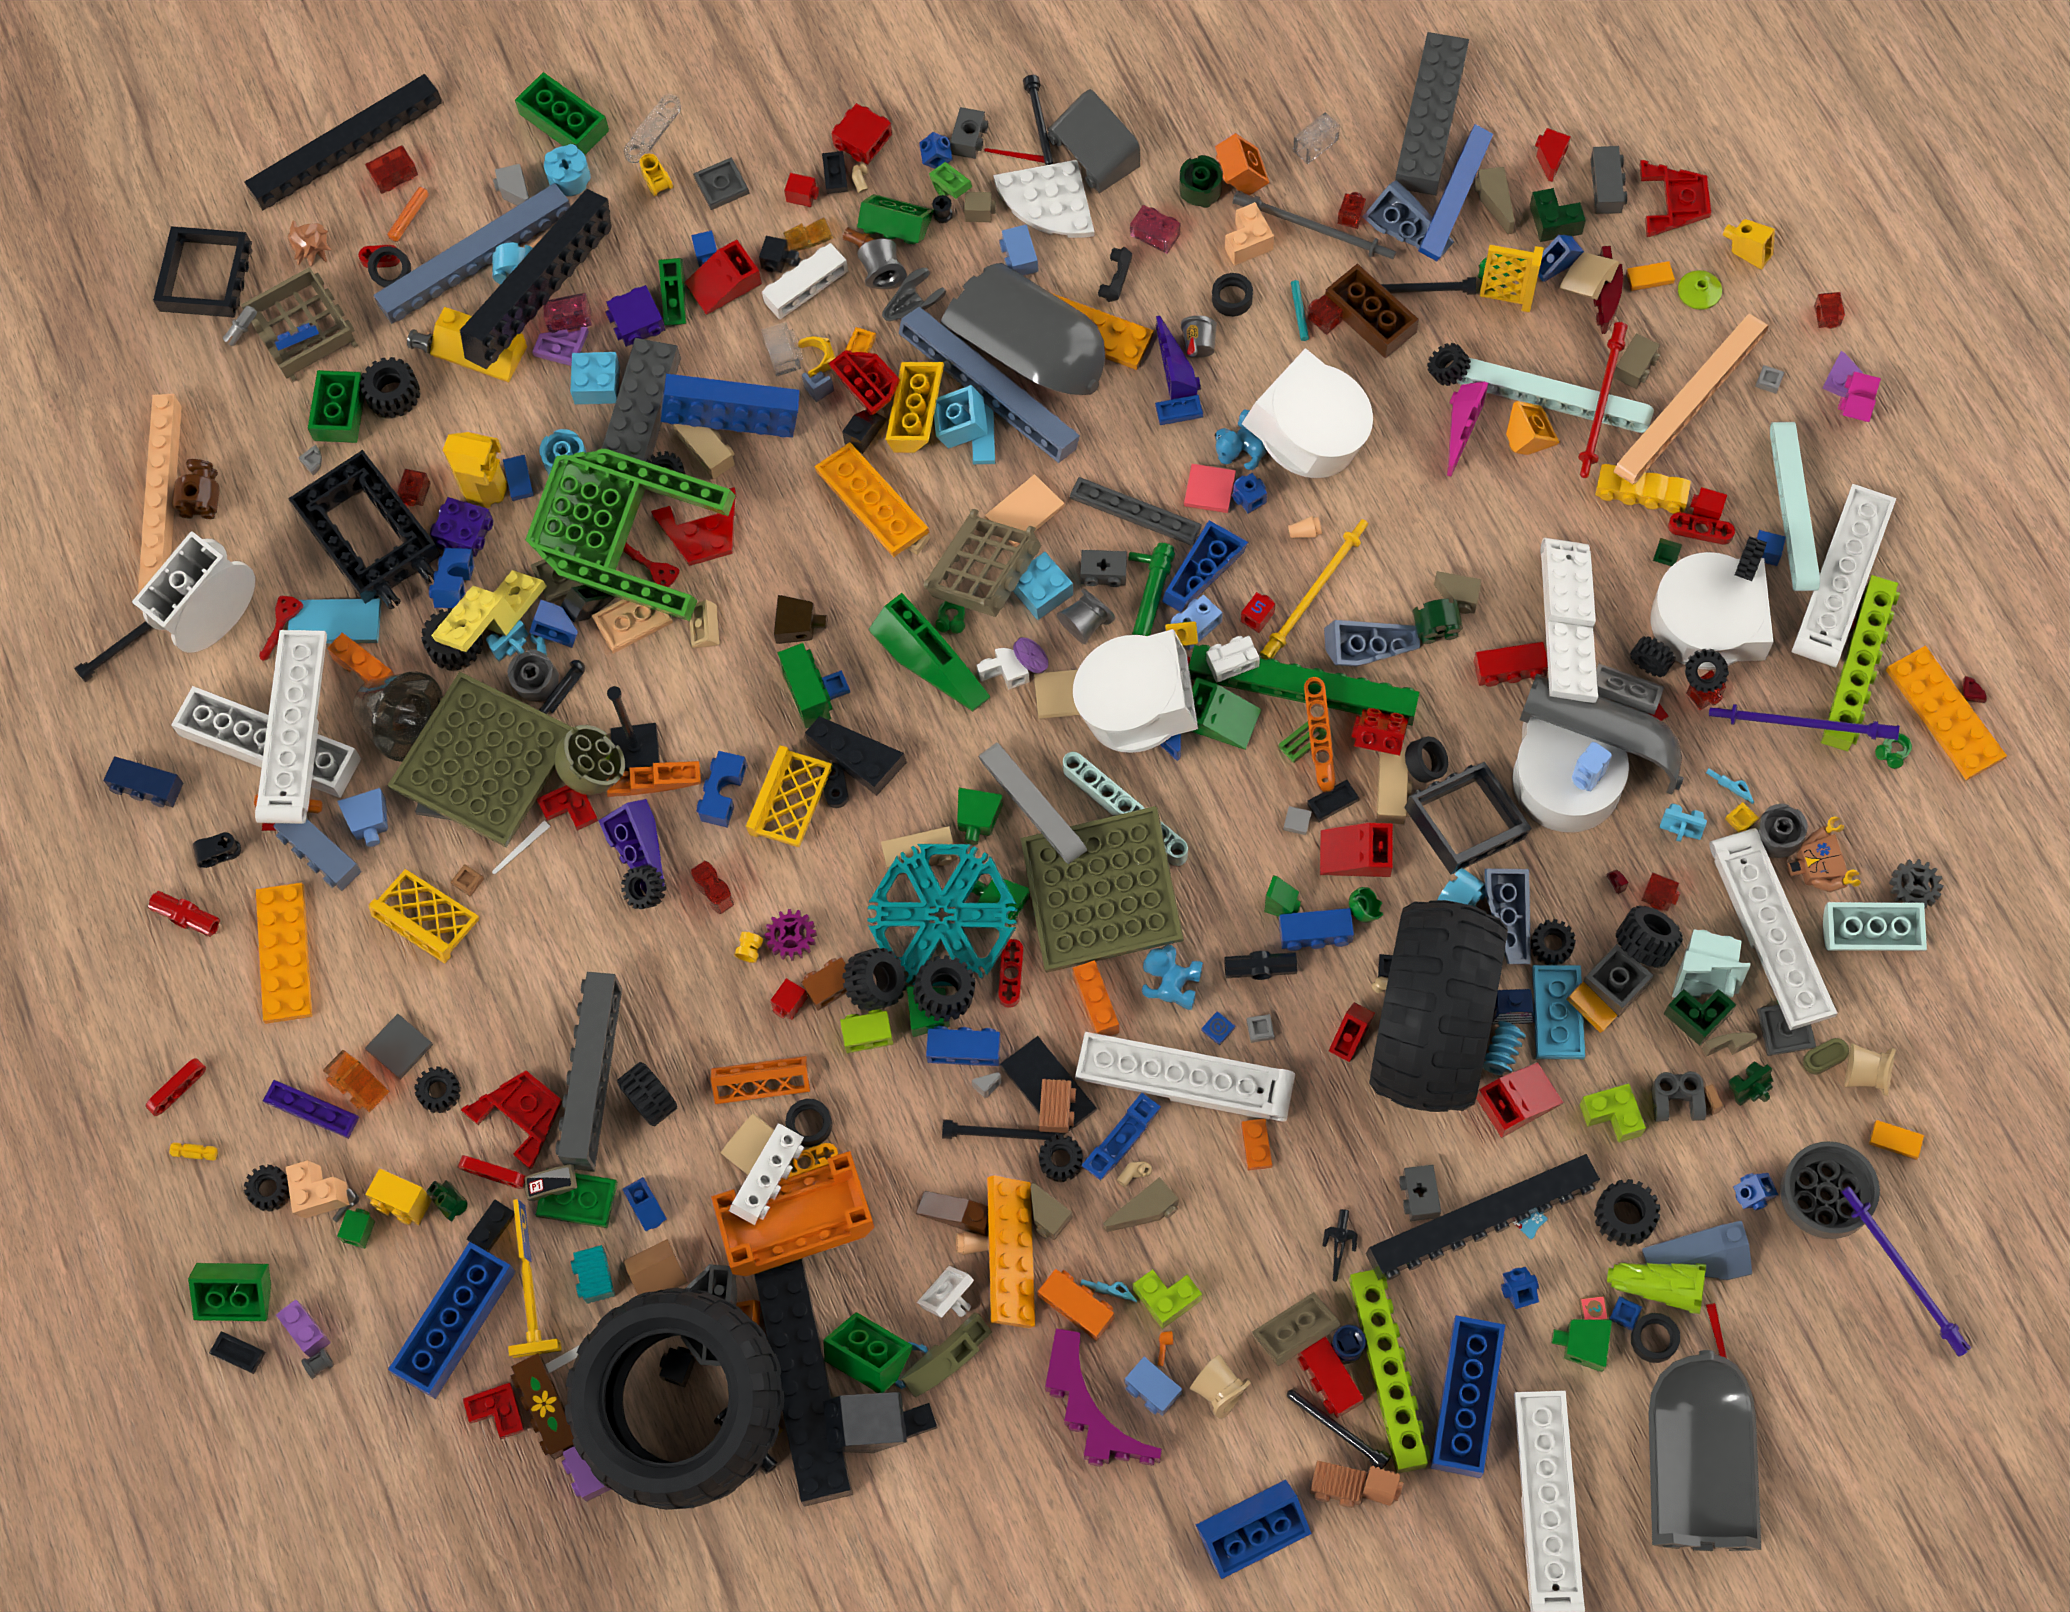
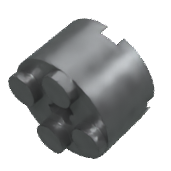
(533, 664)
(1782, 830)

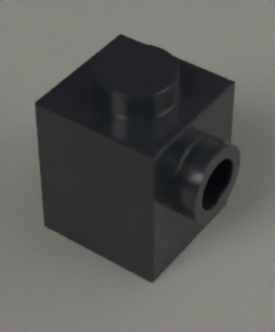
(677, 1366)

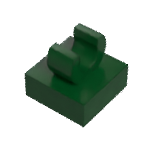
(1667, 552)

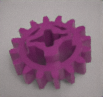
(790, 924)

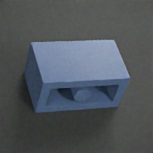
(1019, 250)
(1152, 1386)

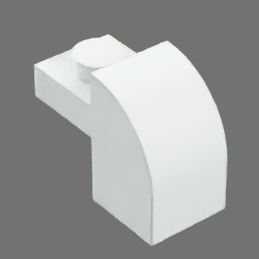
(1005, 664)

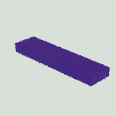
(311, 1109)

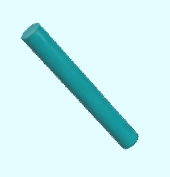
(1299, 309)

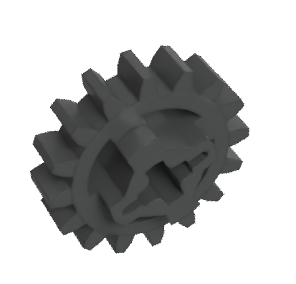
(1916, 874)

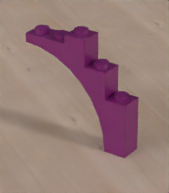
(1103, 1438)

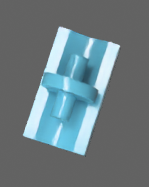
(508, 644)
(1683, 824)

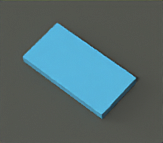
(339, 616)
(1557, 1023)

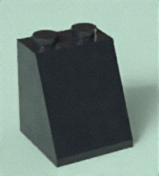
(864, 1422)

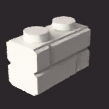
(1232, 658)

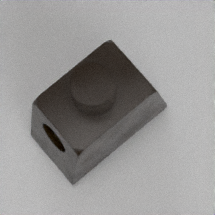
(796, 620)

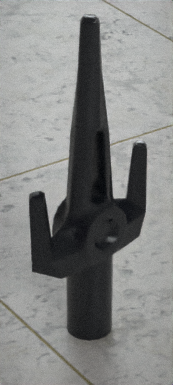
(1340, 1235)

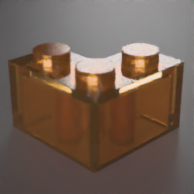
(351, 1076)

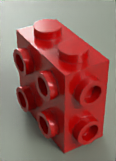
(861, 133)
(1380, 731)

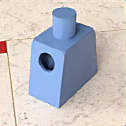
(366, 815)

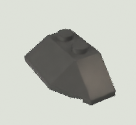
(719, 1282)

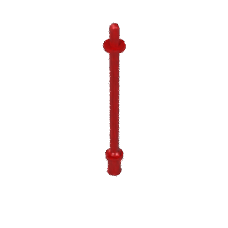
(1615, 345)

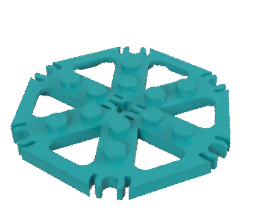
(952, 895)

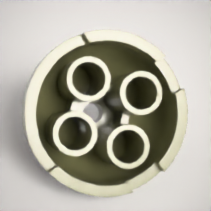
(584, 764)

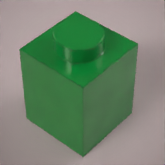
(356, 1228)

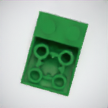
(1223, 714)

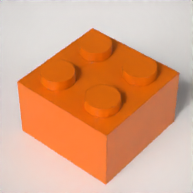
(1241, 164)

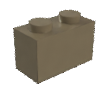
(1636, 361)

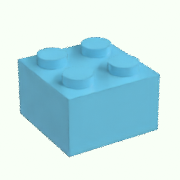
(595, 378)
(960, 417)
(1043, 586)

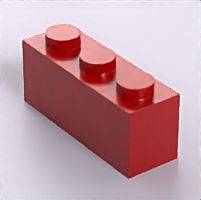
(1510, 664)
(1330, 1378)

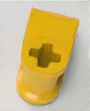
(655, 177)

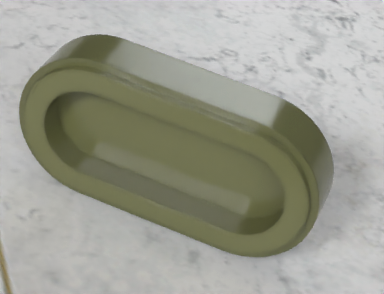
(1826, 1056)

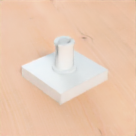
(947, 1293)

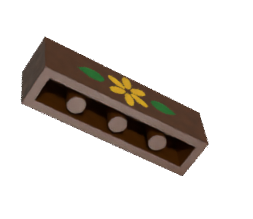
(544, 1404)

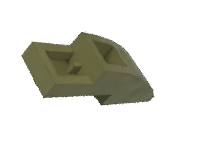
(948, 1357)

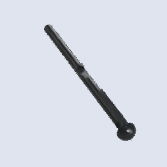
(564, 687)

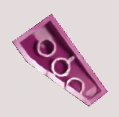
(1465, 411)

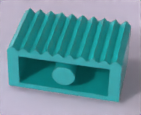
(593, 1274)

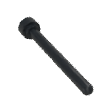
(1032, 85)
(1466, 286)
(87, 669)
(952, 1129)
(1376, 1457)

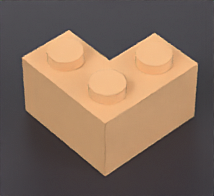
(1252, 236)
(313, 1194)

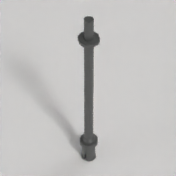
(1373, 247)

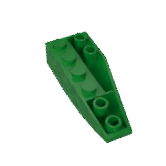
(925, 652)

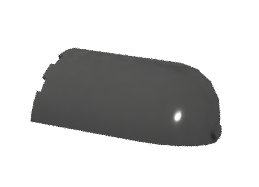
(1029, 330)
(1609, 724)
(1704, 1457)

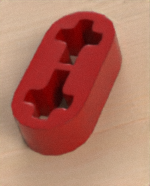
(383, 262)

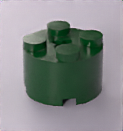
(1200, 181)
(1437, 620)

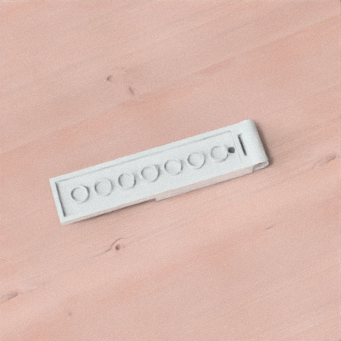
(1844, 575)
(1569, 619)
(291, 728)
(1772, 928)
(1186, 1076)
(1548, 1502)

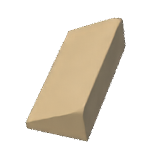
(704, 625)

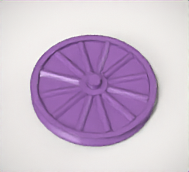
(1030, 655)

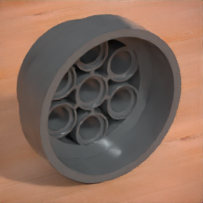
(1846, 1166)

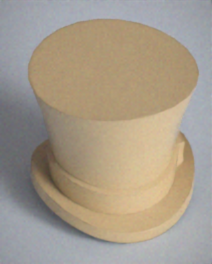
(1869, 1068)
(1219, 1386)

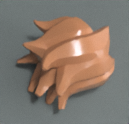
(308, 241)

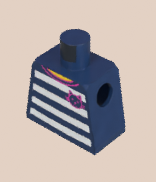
(1514, 1007)

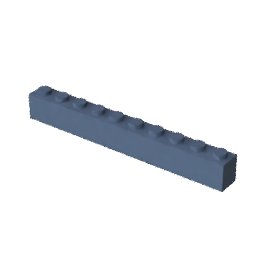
(471, 254)
(997, 389)

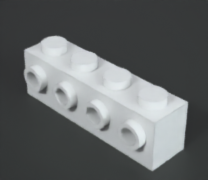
(804, 281)
(766, 1174)

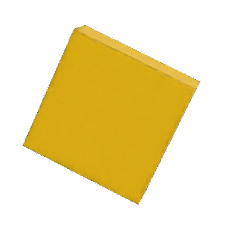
(1742, 818)

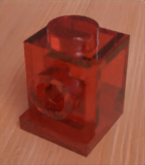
(1351, 210)

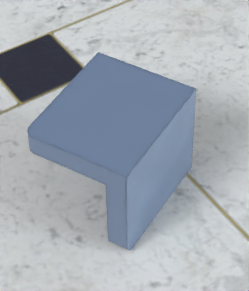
(818, 385)

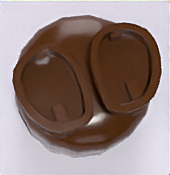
(198, 491)

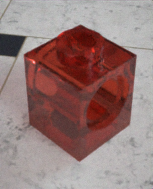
(1829, 310)
(1325, 314)

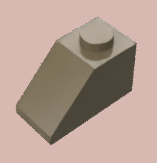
(1459, 588)
(1049, 1214)

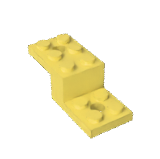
(489, 610)

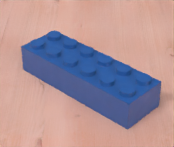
(729, 405)
(452, 1320)
(1468, 1396)

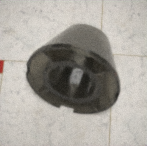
(396, 710)

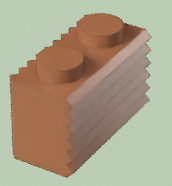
(1055, 1106)
(1338, 1483)
(1382, 1486)

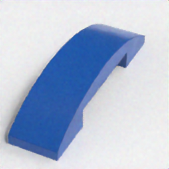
(1122, 1137)

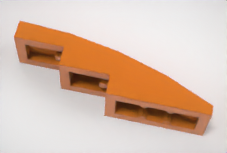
(657, 778)

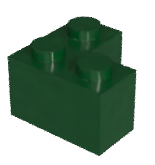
(1555, 219)
(1697, 1019)

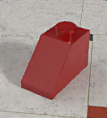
(1551, 151)
(1351, 1031)

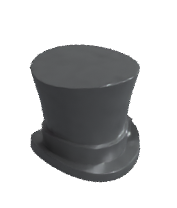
(881, 264)
(1085, 616)

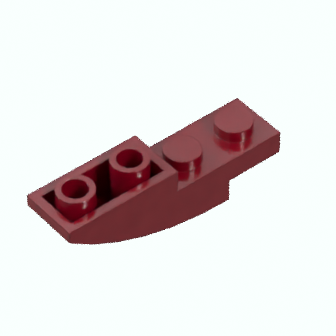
(1609, 295)

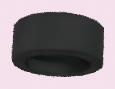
(377, 255)
(1236, 280)
(1415, 762)
(813, 1104)
(1661, 1319)

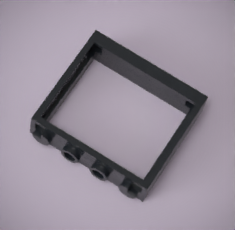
(223, 308)
(1497, 796)

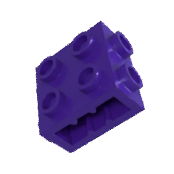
(634, 316)
(461, 526)

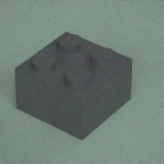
(1618, 979)

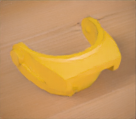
(824, 345)

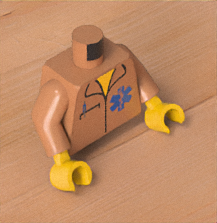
(1822, 861)

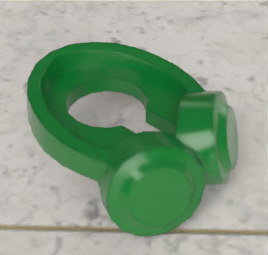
(955, 625)
(1894, 760)

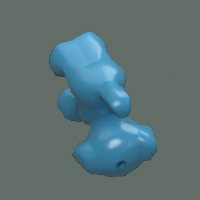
(1231, 444)
(1162, 963)

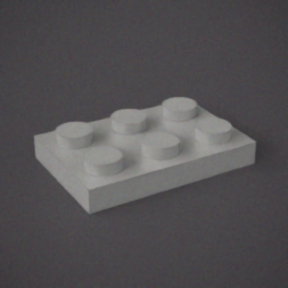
(1628, 689)

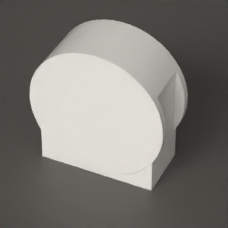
(1312, 418)
(197, 594)
(1711, 608)
(1136, 691)
(1546, 784)

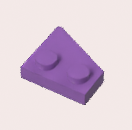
(560, 345)
(1837, 377)

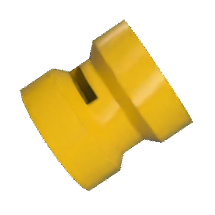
(748, 947)

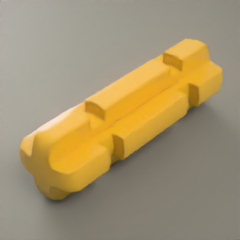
(193, 1151)

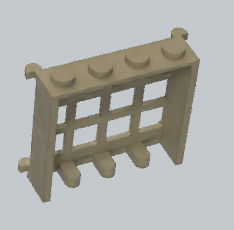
(310, 355)
(1009, 577)

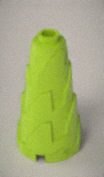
(1670, 1284)

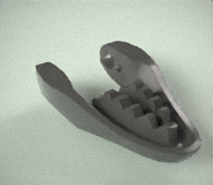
(907, 299)

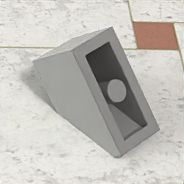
(511, 184)

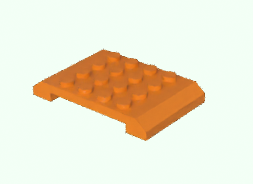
(805, 1218)

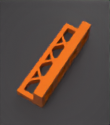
(756, 1072)

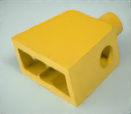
(1751, 242)

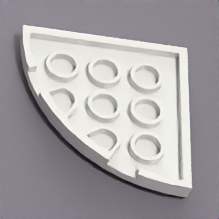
(1048, 198)

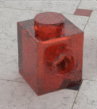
(413, 487)
(1704, 699)
(1661, 892)

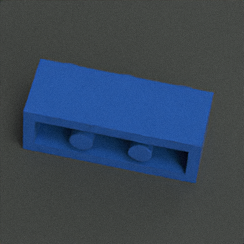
(1316, 929)
(963, 1046)

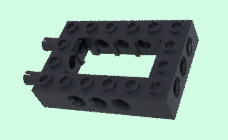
(379, 578)

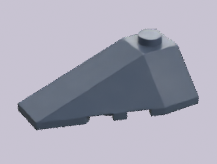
(1401, 216)
(1366, 642)
(1510, 901)
(1721, 1248)

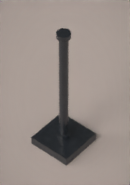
(636, 742)

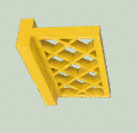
(1527, 278)
(769, 795)
(408, 926)

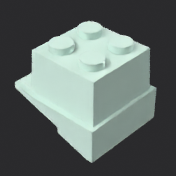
(1710, 965)

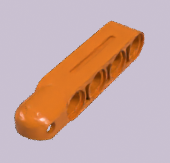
(1326, 769)

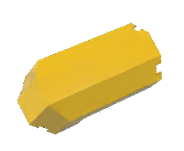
(476, 467)

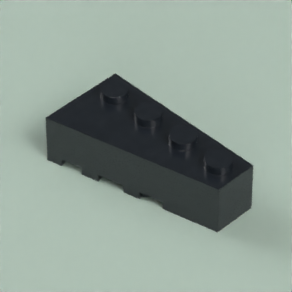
(858, 755)

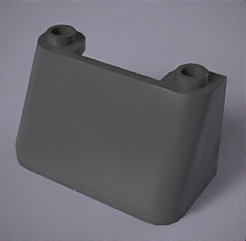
(1096, 141)

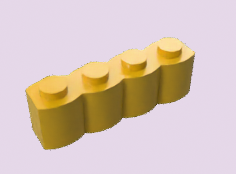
(1650, 490)

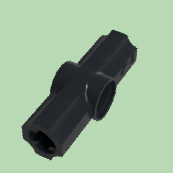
(1260, 965)

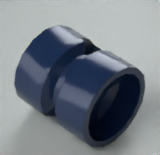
(1348, 1343)

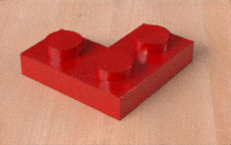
(568, 800)
(498, 1403)

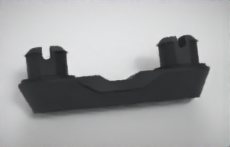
(1112, 292)

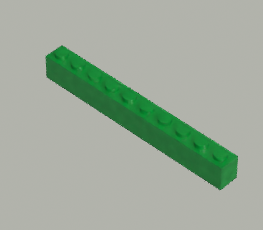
(1288, 683)

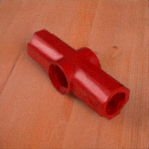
(184, 913)

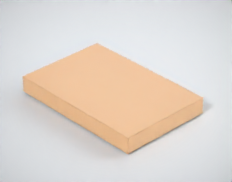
(1027, 506)
(628, 623)

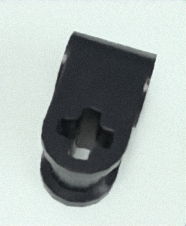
(215, 850)

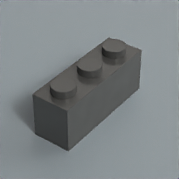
(1608, 179)

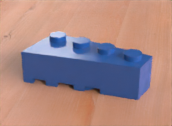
(1207, 560)

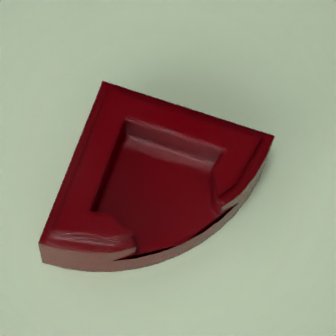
(1972, 691)
(1618, 881)

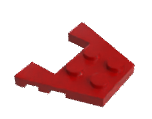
(1685, 197)
(701, 538)
(527, 1105)

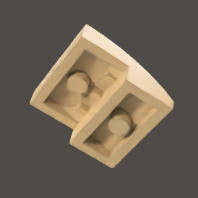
(1589, 275)
(1055, 694)
(748, 1143)

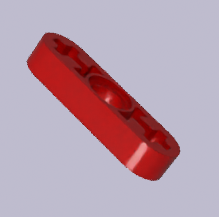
(1708, 522)
(1016, 990)
(175, 1087)
(492, 1172)

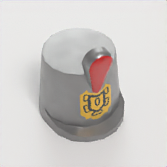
(1199, 335)

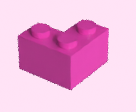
(1859, 397)

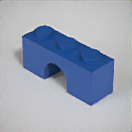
(448, 584)
(726, 770)

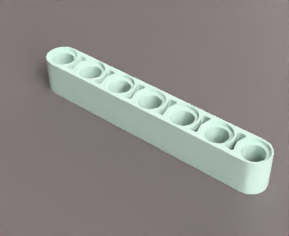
(1117, 800)

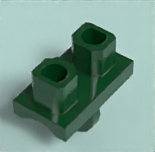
(1755, 1086)
(447, 1199)

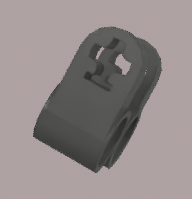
(1678, 1091)

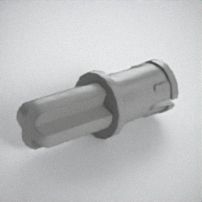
(240, 325)

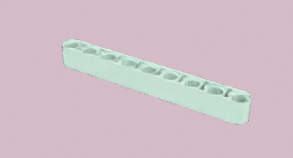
(1558, 395)
(1794, 506)

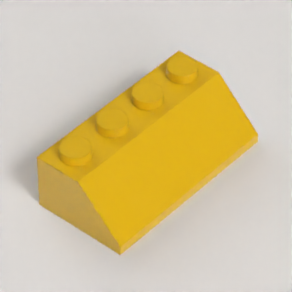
(448, 346)
(914, 406)

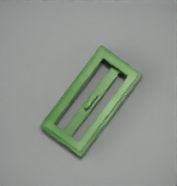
(1288, 751)

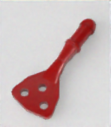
(654, 567)
(281, 618)

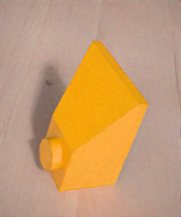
(1529, 429)

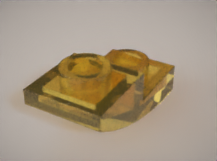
(809, 236)

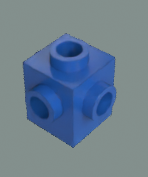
(935, 150)
(1249, 492)
(1755, 1191)
(1520, 1287)

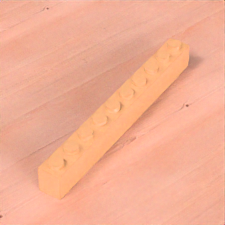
(160, 483)

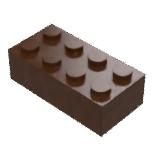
(1372, 311)

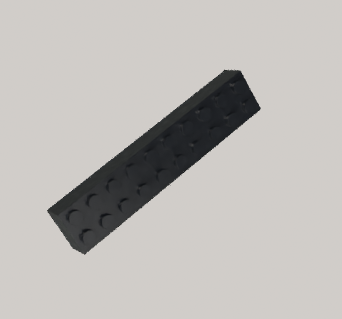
(536, 279)
(804, 1379)

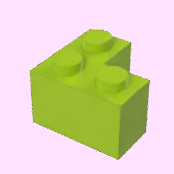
(1615, 1106)
(1165, 1303)

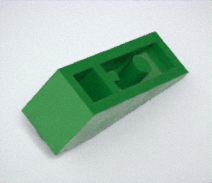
(672, 291)

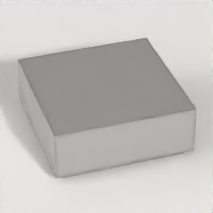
(1769, 379)
(1297, 820)
(1260, 1028)

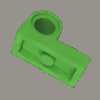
(949, 181)

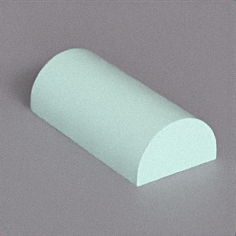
(1874, 926)

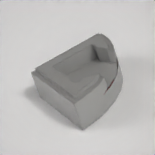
(311, 459)

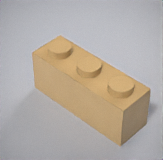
(706, 448)
(1392, 788)
(894, 847)

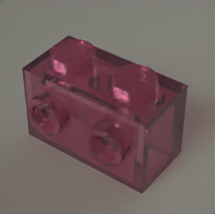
(1155, 229)
(567, 313)

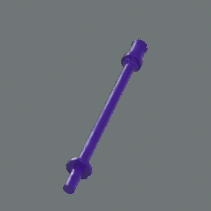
(1873, 730)
(1947, 1329)

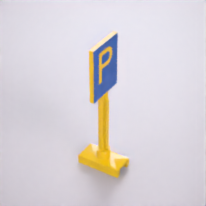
(534, 1341)

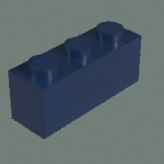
(143, 782)

